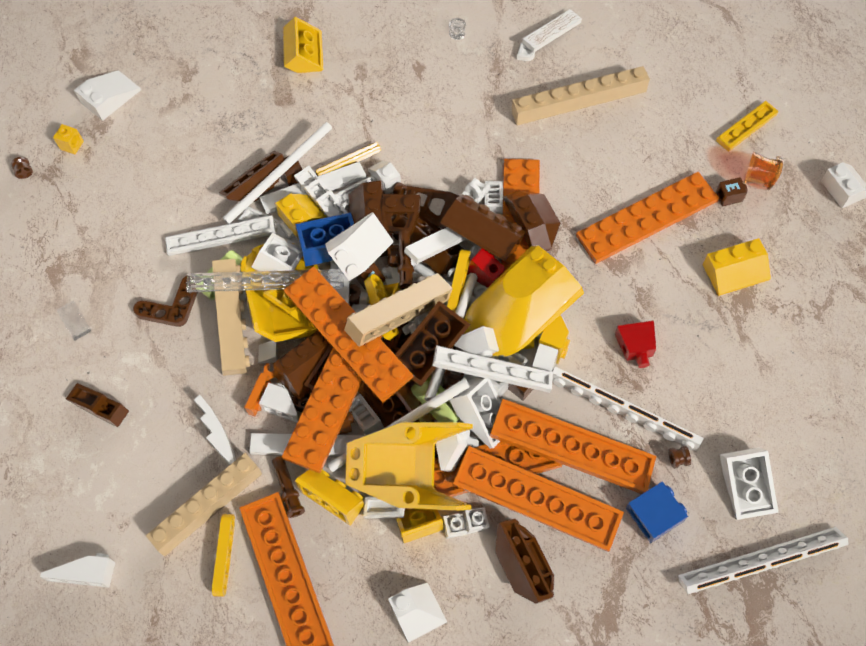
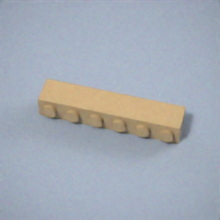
(397, 309)
(231, 324)
(204, 505)

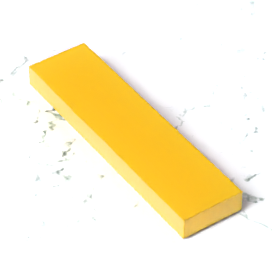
(747, 126)

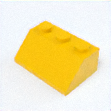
(302, 47)
(737, 266)
(331, 495)

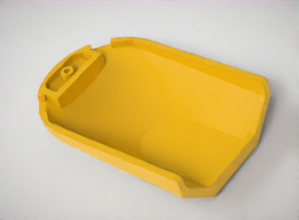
(524, 300)
(269, 318)

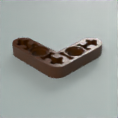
(170, 311)

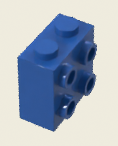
(657, 511)

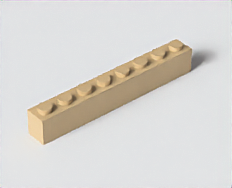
(580, 95)

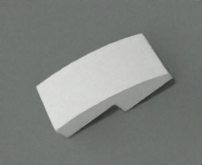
(465, 523)

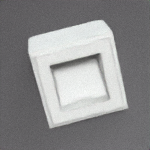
(268, 352)

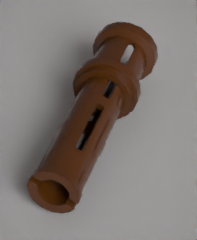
(405, 268)
(289, 495)

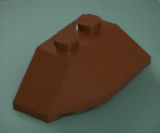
(251, 178)
(535, 217)
(524, 562)

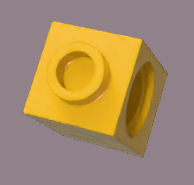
(68, 139)

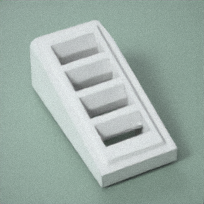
(497, 208)
(372, 424)

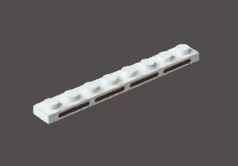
(630, 411)
(762, 560)

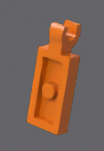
(252, 405)

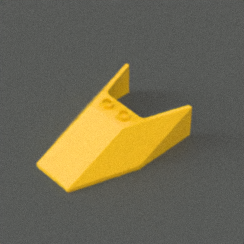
(400, 465)

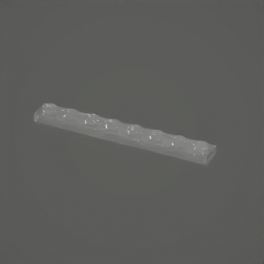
(254, 280)

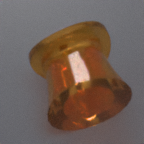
(763, 170)

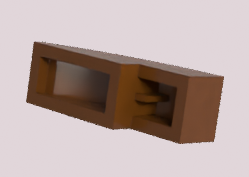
(97, 404)

